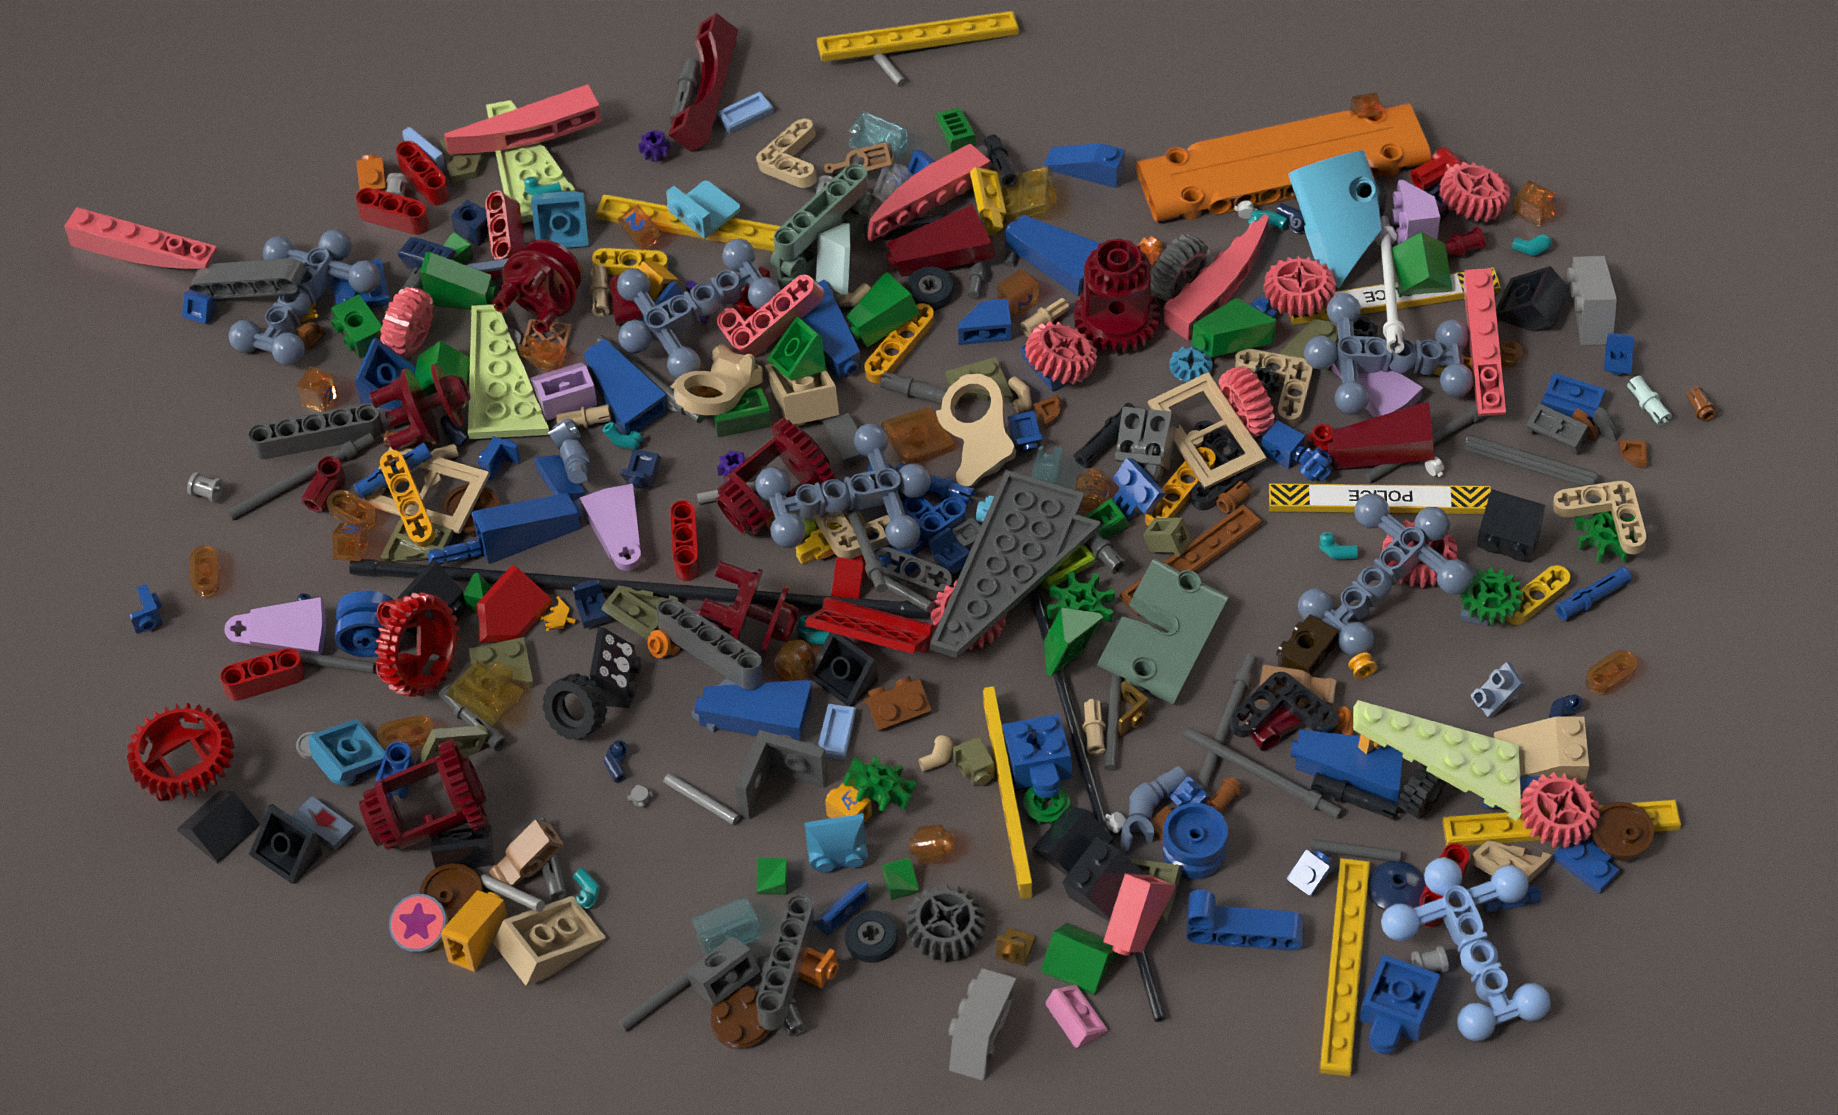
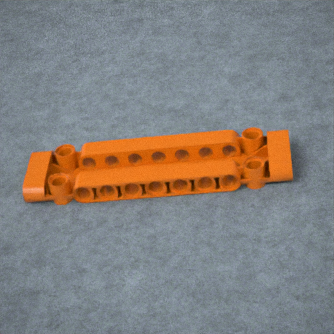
(1257, 162)

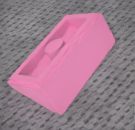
(1075, 1015)

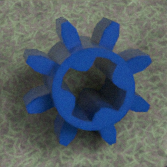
(1315, 464)

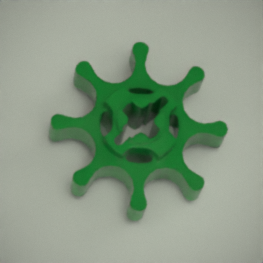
(1602, 534)
(1081, 597)
(879, 783)

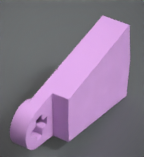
(1387, 391)
(615, 523)
(282, 626)

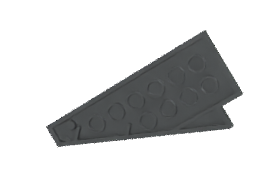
(1020, 543)

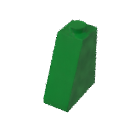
(455, 284)
(881, 311)
(1233, 329)

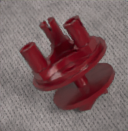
(540, 281)
(416, 407)
(734, 617)

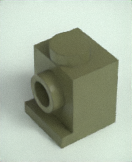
(1167, 536)
(974, 761)

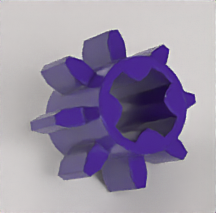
(654, 146)
(729, 462)

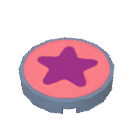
(418, 923)

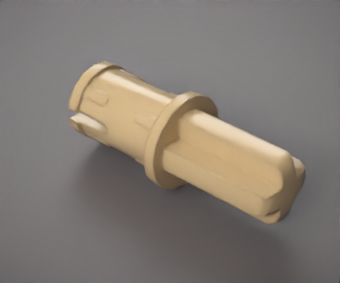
(1044, 316)
(587, 416)
(1094, 727)

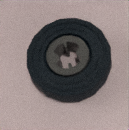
(928, 278)
(884, 931)

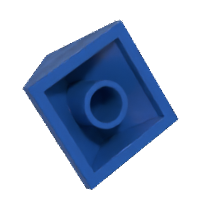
(378, 370)

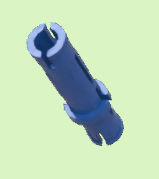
(377, 480)
(948, 488)
(1584, 598)

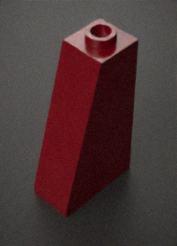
(942, 244)
(1385, 439)

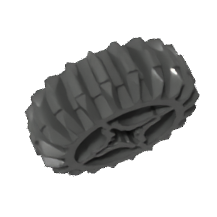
(1178, 266)
(952, 910)

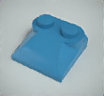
(560, 218)
(345, 751)
(836, 843)

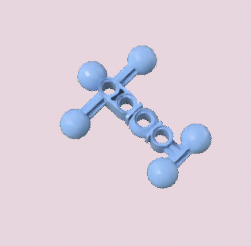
(1508, 885)

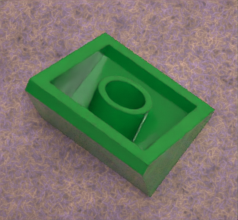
(1421, 266)
(798, 351)
(449, 359)
(749, 414)
(1069, 637)
(1078, 958)

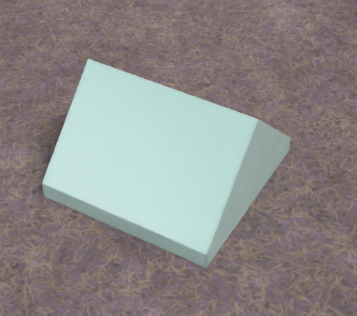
(834, 258)

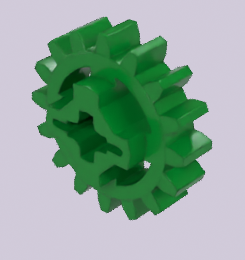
(1492, 596)

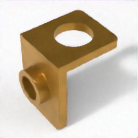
(1137, 713)
(1013, 950)

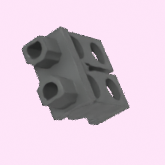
(1147, 439)

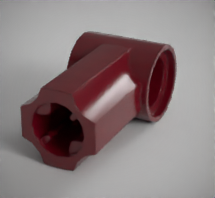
(622, 309)
(323, 484)
(1274, 728)

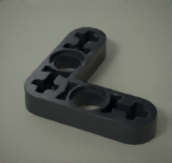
(1219, 439)
(1286, 698)

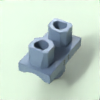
(1498, 690)

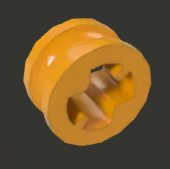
(1362, 665)

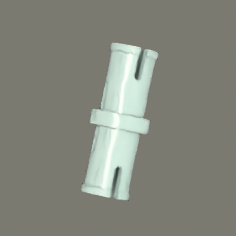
(1649, 400)

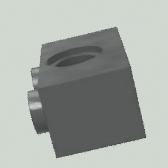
(723, 971)

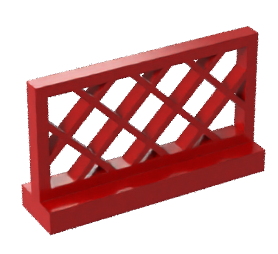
(872, 626)

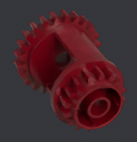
(1117, 297)
(800, 456)
(460, 782)

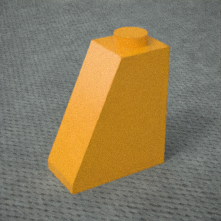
(473, 929)

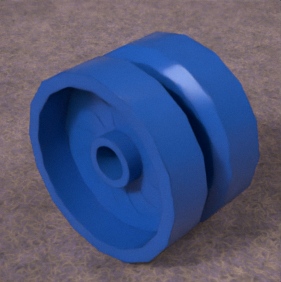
(358, 622)
(1195, 839)

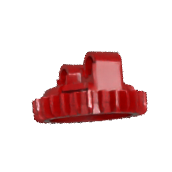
(433, 637)
(167, 734)

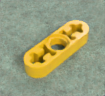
(622, 255)
(1541, 583)

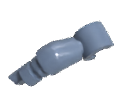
(573, 454)
(1143, 802)

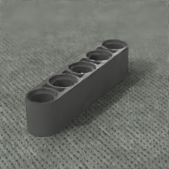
(249, 278)
(314, 431)
(710, 644)
(797, 923)

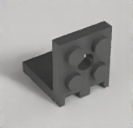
(781, 757)

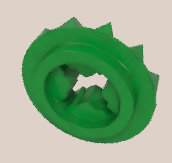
(1033, 806)

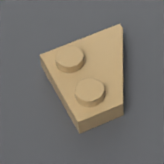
(1496, 855)

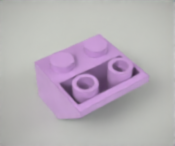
(1414, 212)
(564, 390)

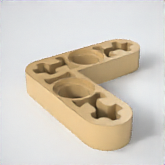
(774, 158)
(1287, 375)
(1609, 502)
(846, 534)

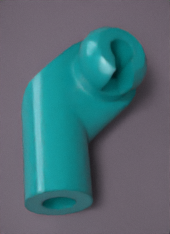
(534, 189)
(1274, 219)
(1534, 246)
(620, 440)
(1334, 550)
(810, 634)
(590, 888)

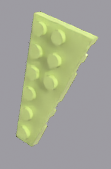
(523, 162)
(498, 384)
(1452, 754)

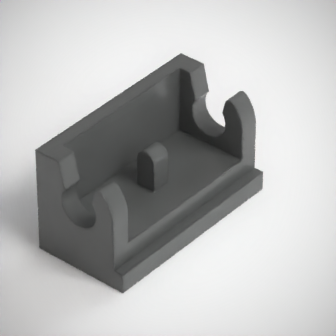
(1558, 427)

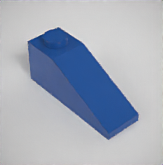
(1088, 162)

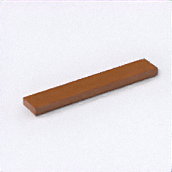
(1208, 546)

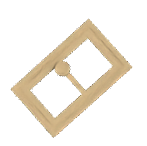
(1187, 443)
(437, 466)

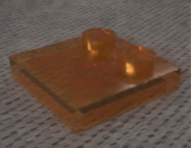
(917, 436)

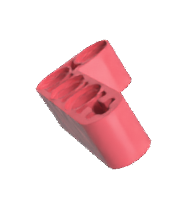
(754, 329)

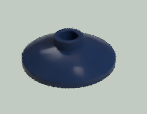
(1387, 893)

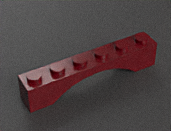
(715, 47)

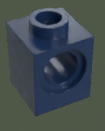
(470, 222)

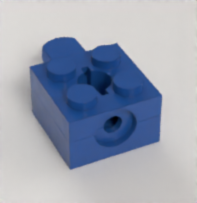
(1039, 758)
(1397, 1003)

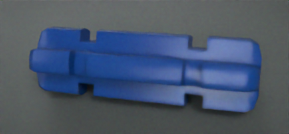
(455, 552)
(1532, 896)

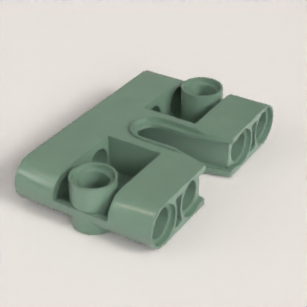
(839, 202)
(1161, 655)

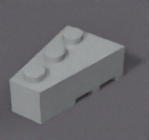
(1593, 298)
(979, 1022)

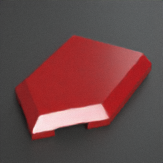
(510, 607)

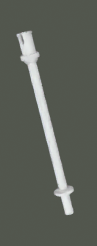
(1393, 329)

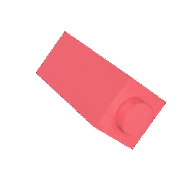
(1137, 912)

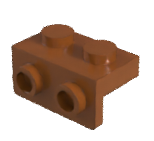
(898, 703)

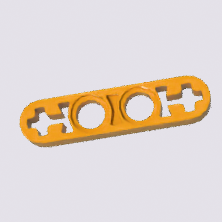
(903, 345)
(1180, 488)
(407, 498)

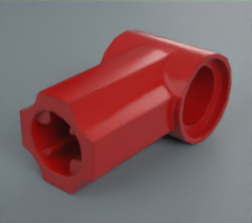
(1433, 170)

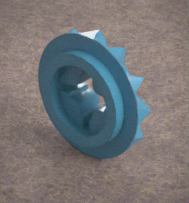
(1179, 363)

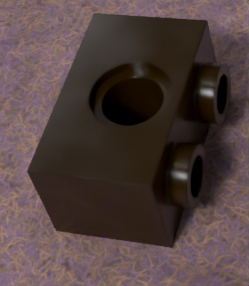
(1315, 635)

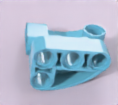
(1335, 215)

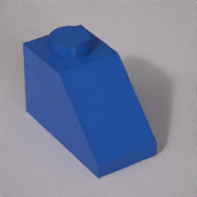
(986, 323)

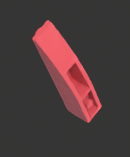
(528, 124)
(927, 190)
(135, 242)
(1217, 282)
(1484, 342)

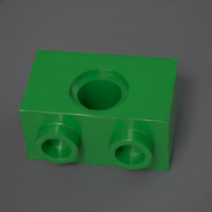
(356, 324)

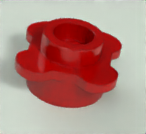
(1318, 432)

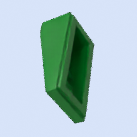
(958, 141)
(1102, 513)

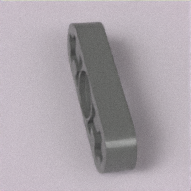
(935, 569)

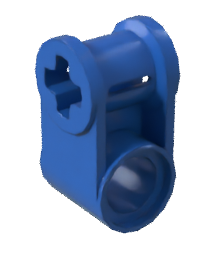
(391, 766)

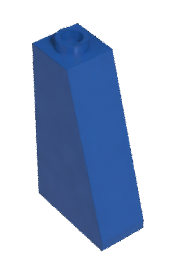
(1051, 250)
(839, 346)
(630, 394)
(524, 525)
(771, 708)
(1342, 759)

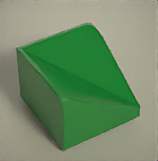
(461, 246)
(475, 591)
(772, 875)
(900, 878)

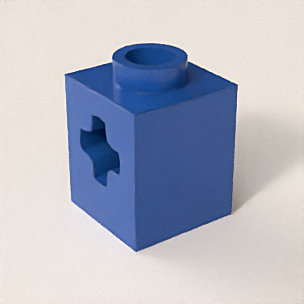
(1283, 444)

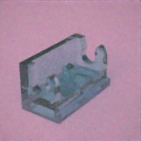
(873, 130)
(1048, 466)
(730, 920)

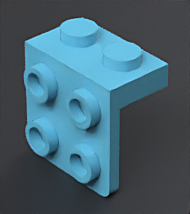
(702, 208)

